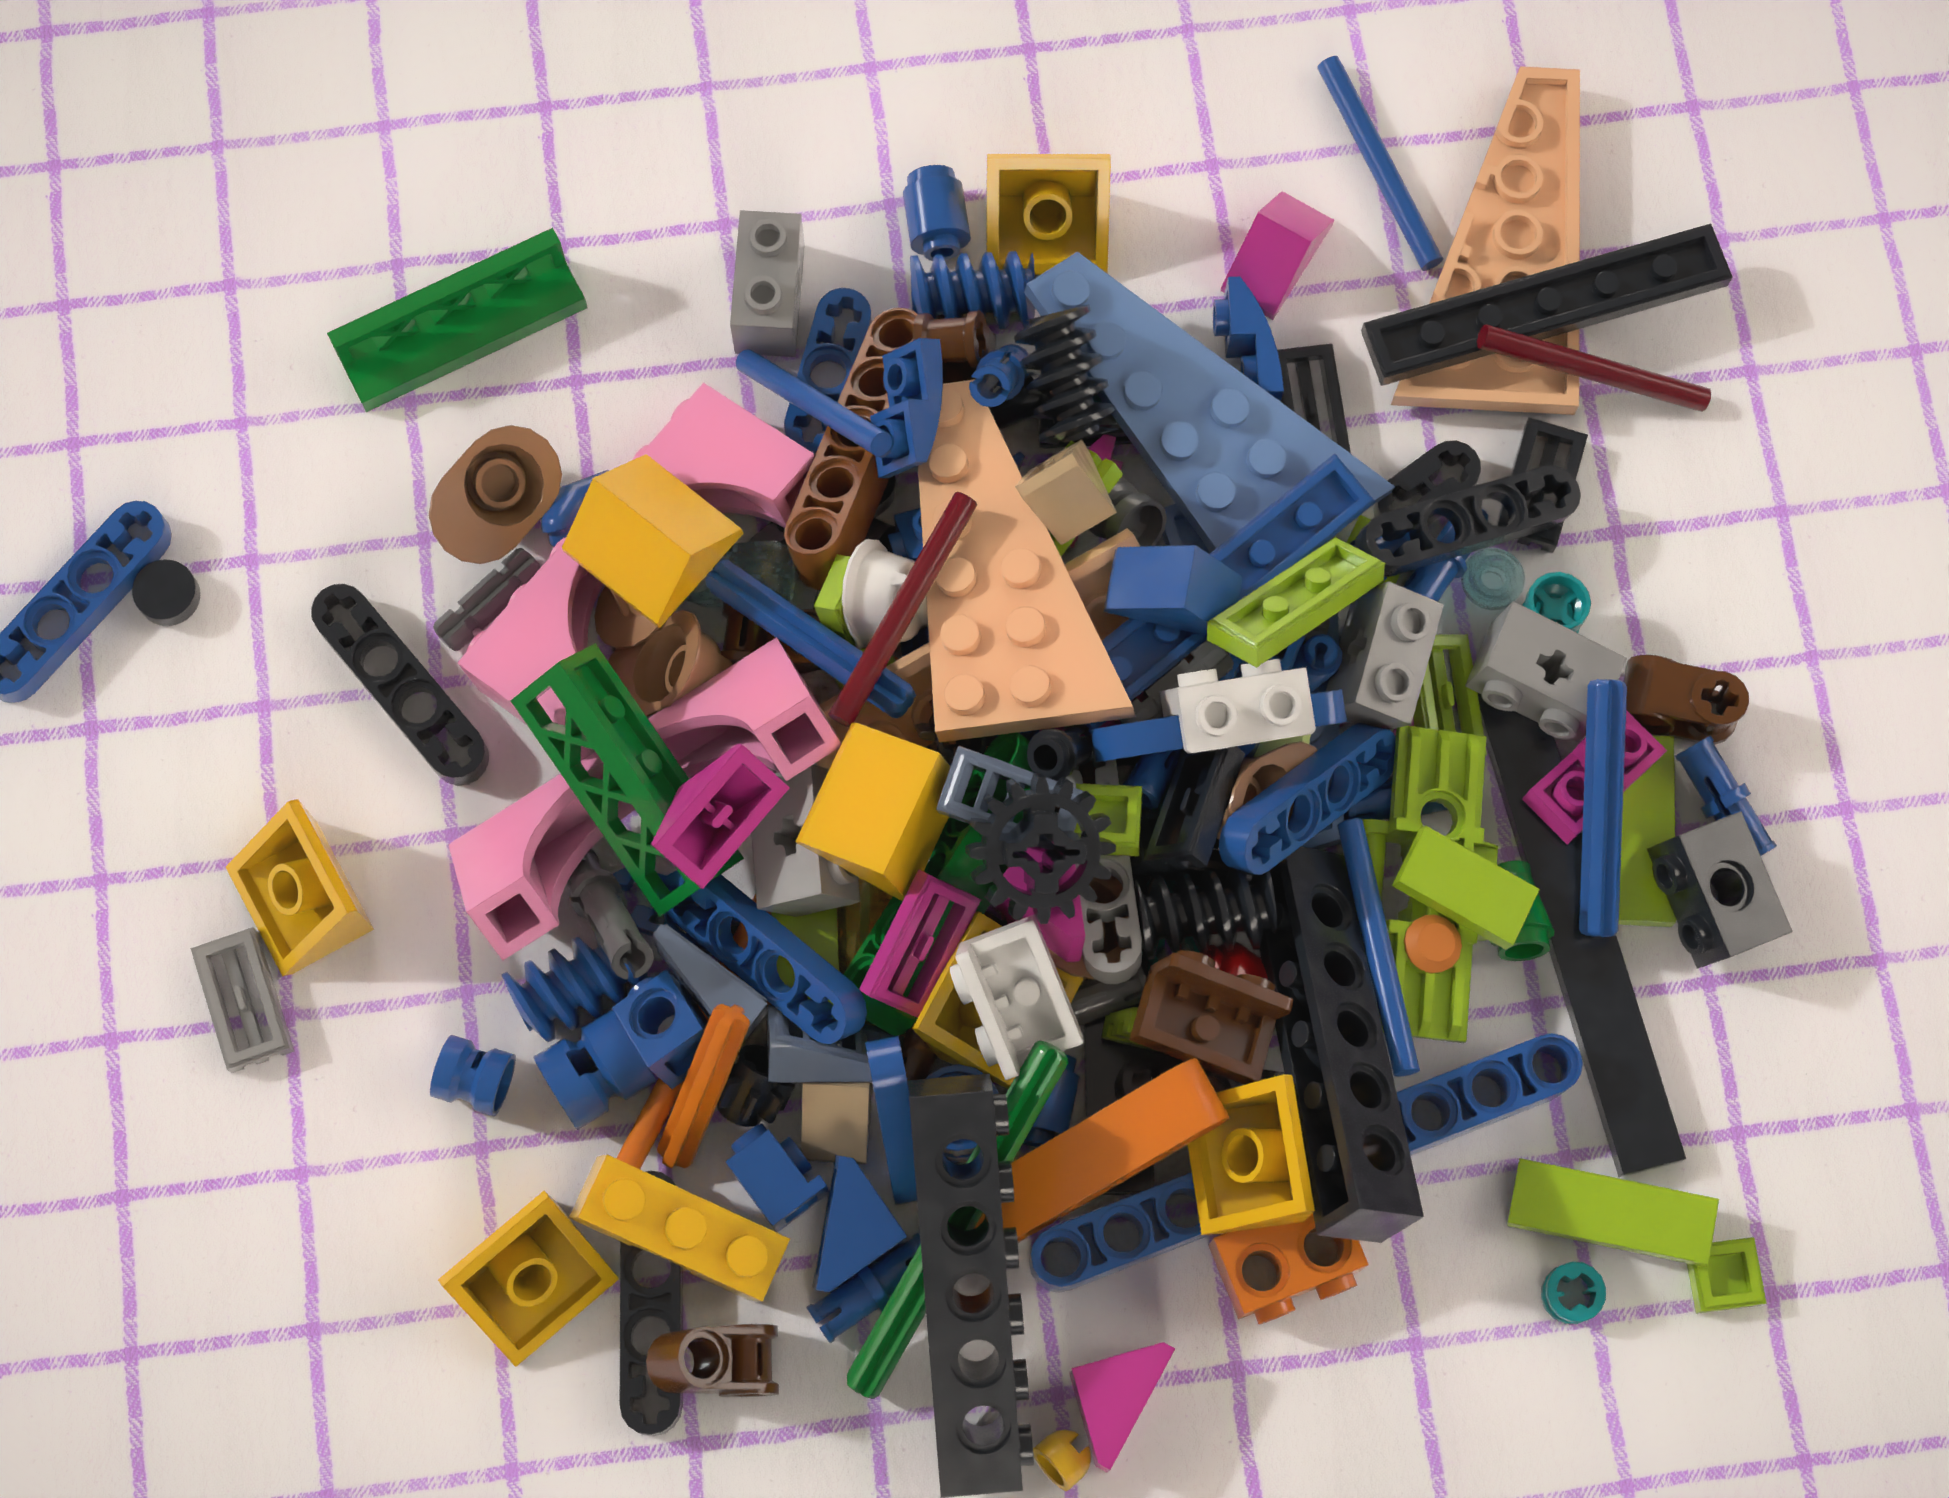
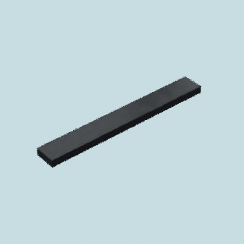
(1587, 967)

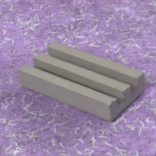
(258, 1049)

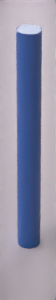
(1380, 163)
(814, 403)
(1378, 948)

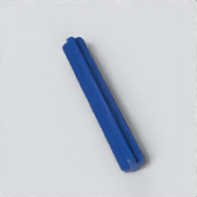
(804, 634)
(1603, 807)

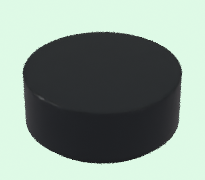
(166, 592)

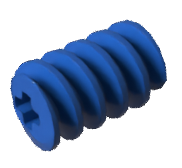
(969, 290)
(566, 988)

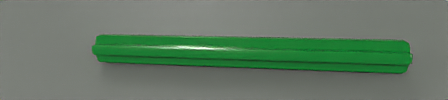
(907, 1303)

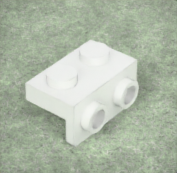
(1242, 710)
(1015, 994)

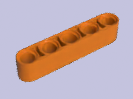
(1111, 1147)

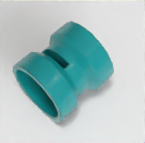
(1560, 599)

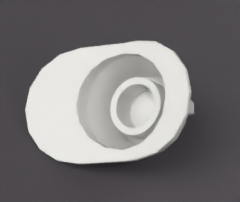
(871, 586)

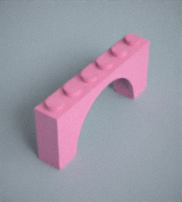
(714, 451)
(525, 854)

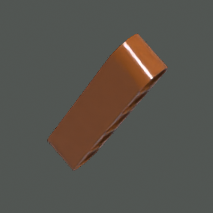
(843, 478)

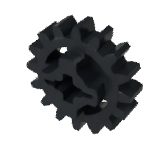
(1042, 877)

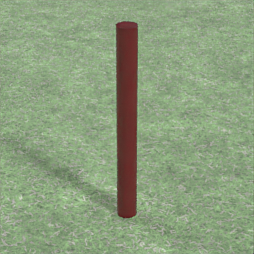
(1593, 368)
(902, 609)

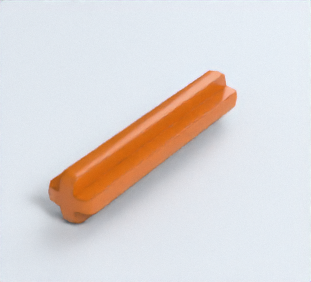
(703, 1085)

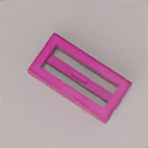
(911, 939)

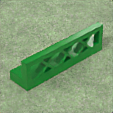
(458, 320)
(633, 756)

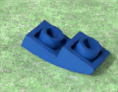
(1248, 336)
(914, 399)

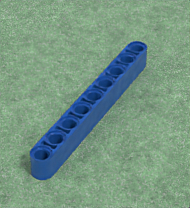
(1449, 1092)

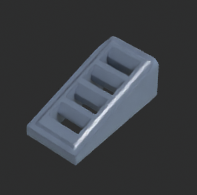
(958, 778)
(707, 979)
(799, 1058)

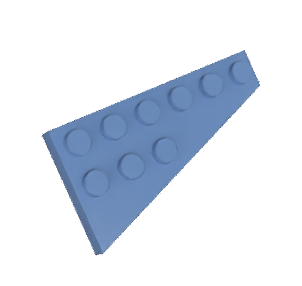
(1193, 417)

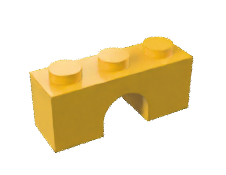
(679, 1227)

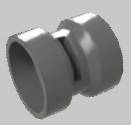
(1134, 511)

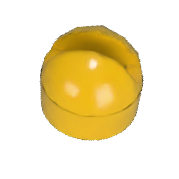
(1061, 1460)

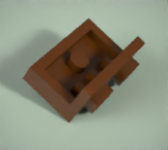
(1209, 1015)

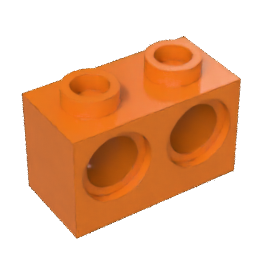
(1295, 1272)

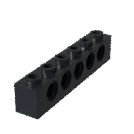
(1337, 1054)
(969, 1455)

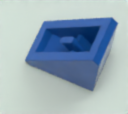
(1171, 586)
(854, 1227)

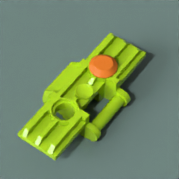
(1428, 947)

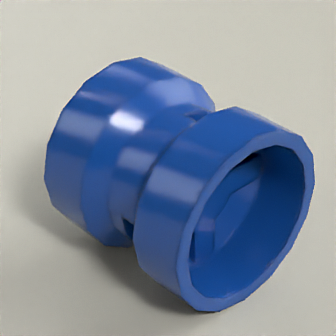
(472, 1075)

